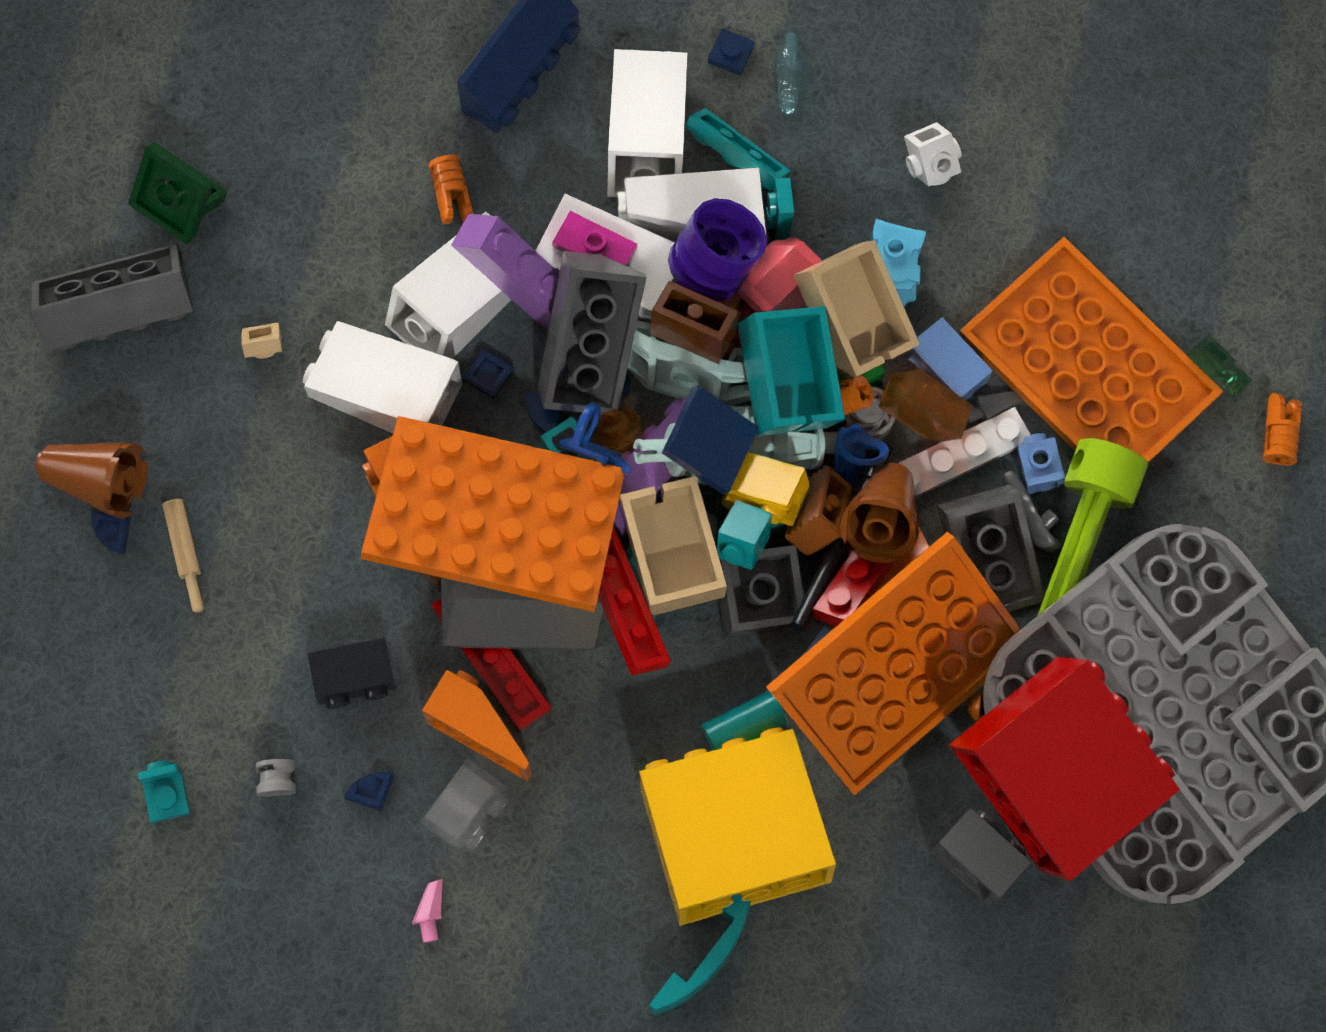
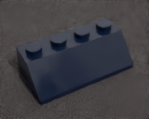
(515, 59)

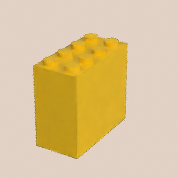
(736, 824)

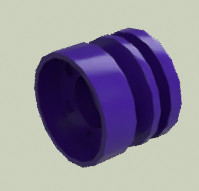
(717, 249)

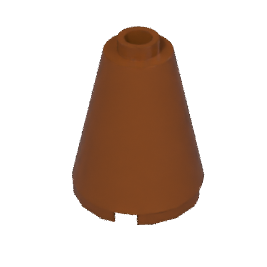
(96, 473)
(882, 516)

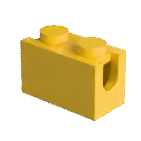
(770, 486)

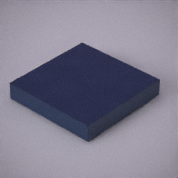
(710, 440)

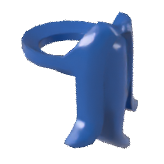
(582, 443)
(851, 448)

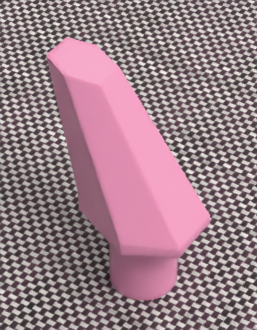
(429, 911)

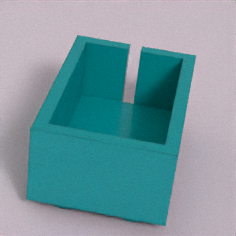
(791, 370)

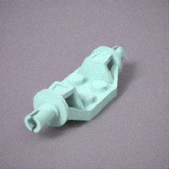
(677, 371)
(796, 448)

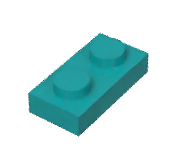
(780, 209)

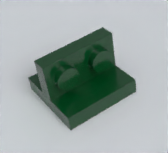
(173, 193)

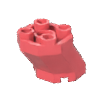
(772, 282)

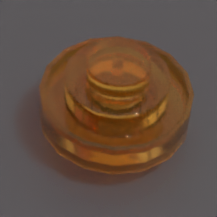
(618, 430)

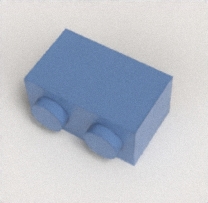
(949, 360)

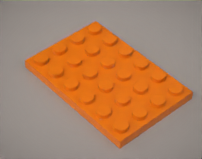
(1089, 357)
(494, 514)
(896, 664)

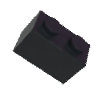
(352, 672)

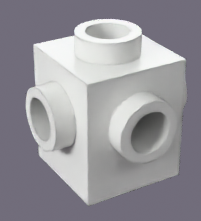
(933, 154)

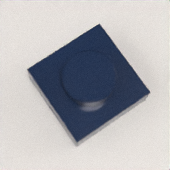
(731, 52)

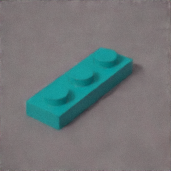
(734, 147)

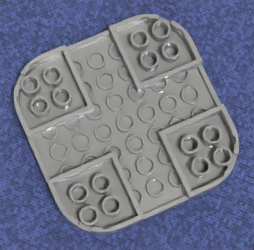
(1211, 682)

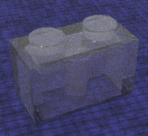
(465, 807)

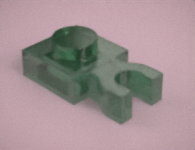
(1219, 364)

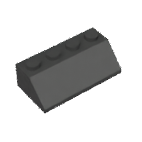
(110, 298)
(590, 333)
(499, 619)

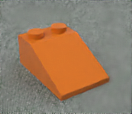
(468, 717)

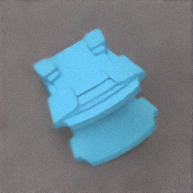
(900, 253)

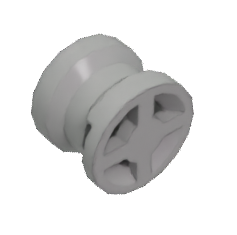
(275, 777)

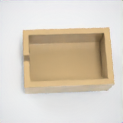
(860, 308)
(673, 546)

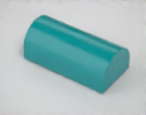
(745, 721)

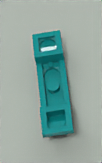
(676, 989)

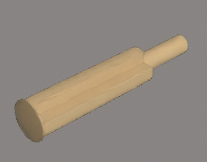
(183, 549)

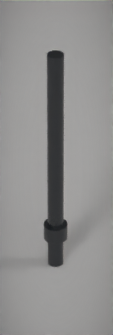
(829, 560)

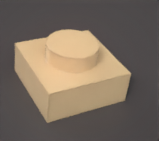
(261, 340)

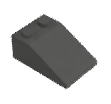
(998, 542)

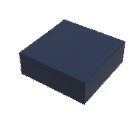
(488, 373)

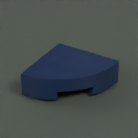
(543, 418)
(111, 531)
(371, 790)

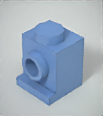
(1041, 476)

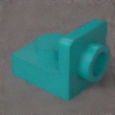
(164, 791)

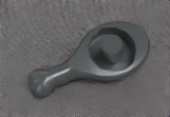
(1039, 523)

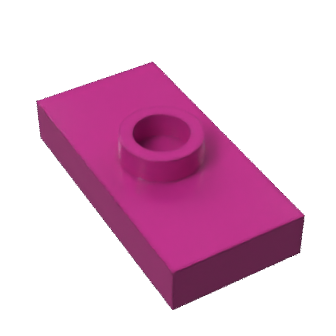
(585, 236)

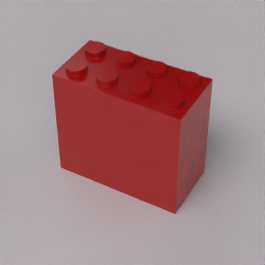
(1065, 766)

